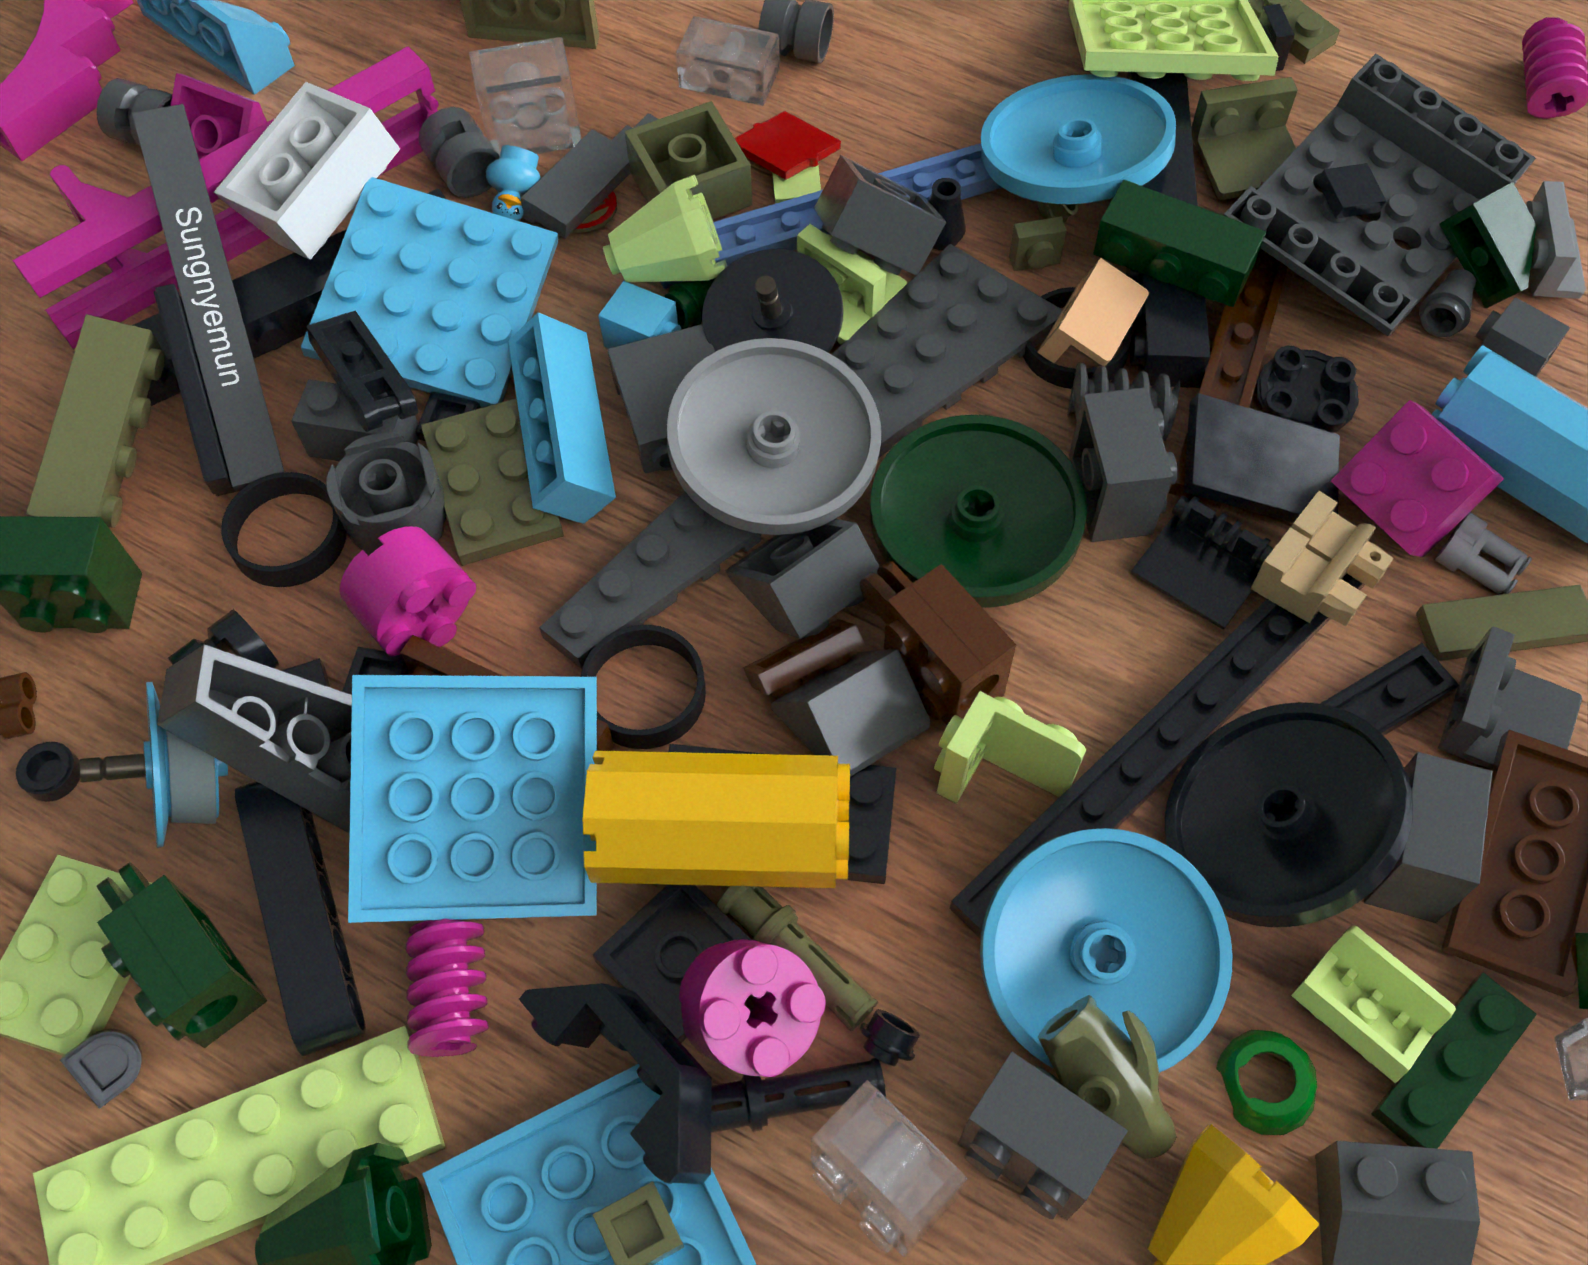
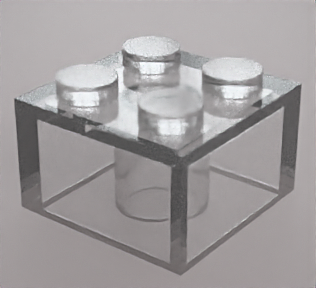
(526, 96)
(884, 1170)

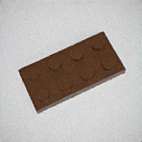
(1531, 868)

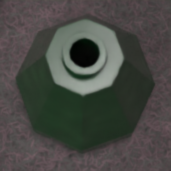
(351, 1216)

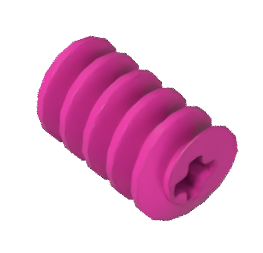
(1554, 68)
(443, 987)

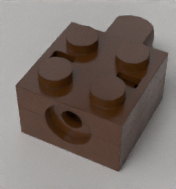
(942, 638)

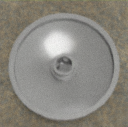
(773, 436)

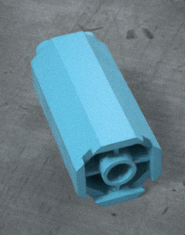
(1524, 434)

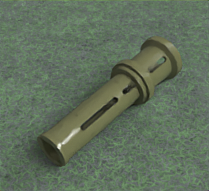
(778, 926)

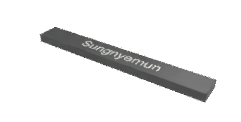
(208, 295)

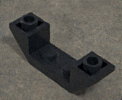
(679, 1123)

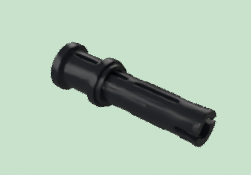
(756, 1112)

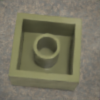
(688, 145)

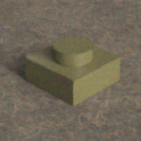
(1037, 243)
(638, 1228)

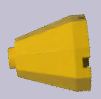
(1226, 1210)

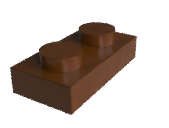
(783, 669)

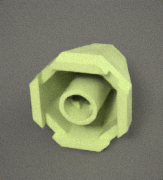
(667, 239)

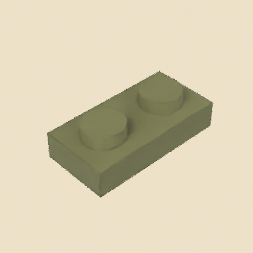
(1311, 30)

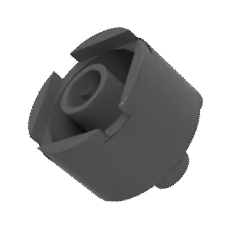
(386, 487)

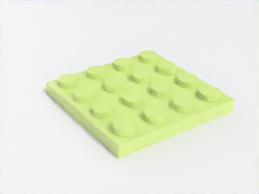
(1172, 38)

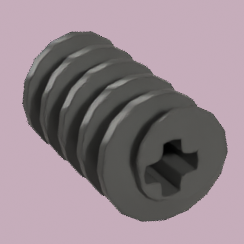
(1160, 392)

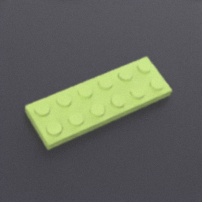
(234, 1157)

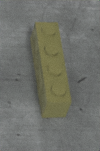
(97, 422)

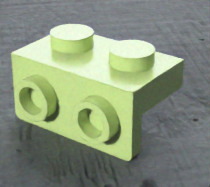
(1374, 1002)

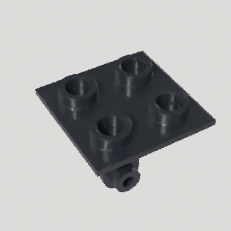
(1203, 561)

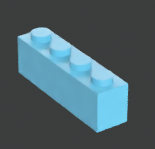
(560, 420)

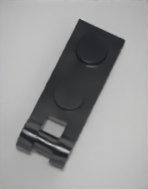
(362, 370)

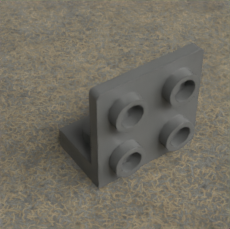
(1503, 698)

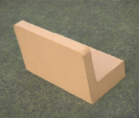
(1096, 315)

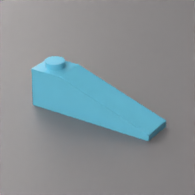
(227, 37)

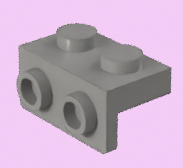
(1556, 255)

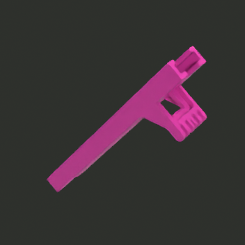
(116, 223)

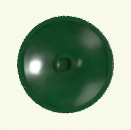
(983, 503)

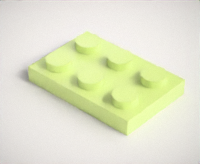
(54, 971)

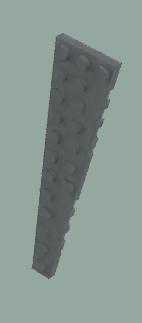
(912, 356)

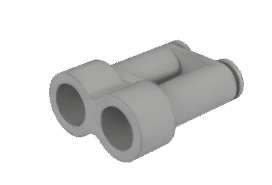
(1463, 549)

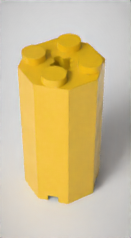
(717, 819)

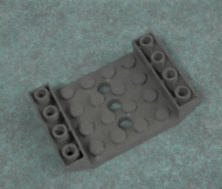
(1428, 166)

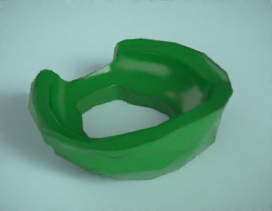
(1258, 1114)

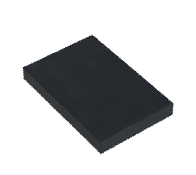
(1257, 459)

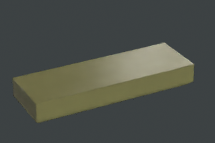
(1534, 616)

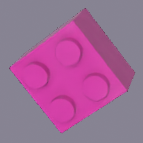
(1416, 479)

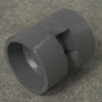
(800, 27)
(118, 103)
(458, 151)

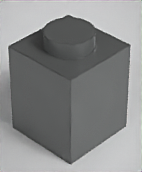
(1523, 335)

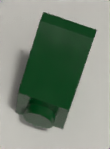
(1494, 243)

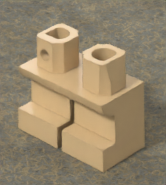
(1313, 558)

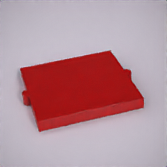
(786, 145)

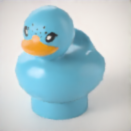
(512, 177)

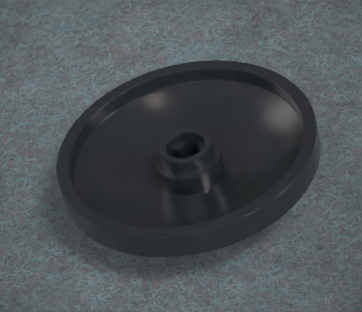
(1291, 813)

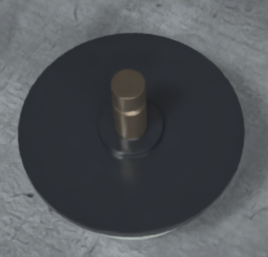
(773, 297)

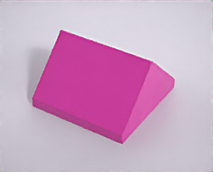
(215, 113)

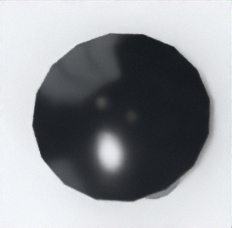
(1309, 388)

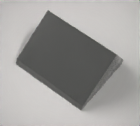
(856, 709)

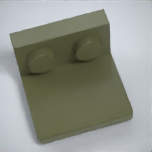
(1243, 133)

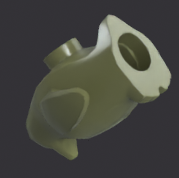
(1111, 1072)

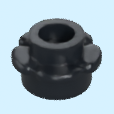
(889, 1038)

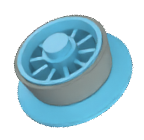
(180, 774)

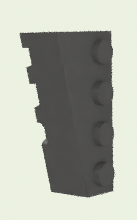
(265, 726)

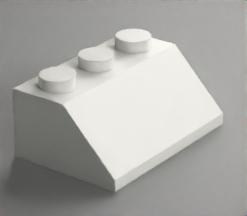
(308, 169)

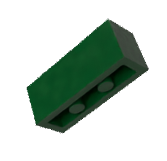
(1178, 243)

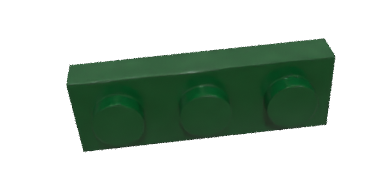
(1454, 1064)

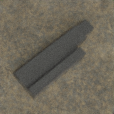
(579, 181)

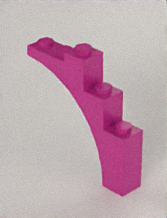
(58, 73)

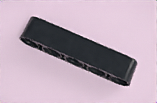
(300, 920)

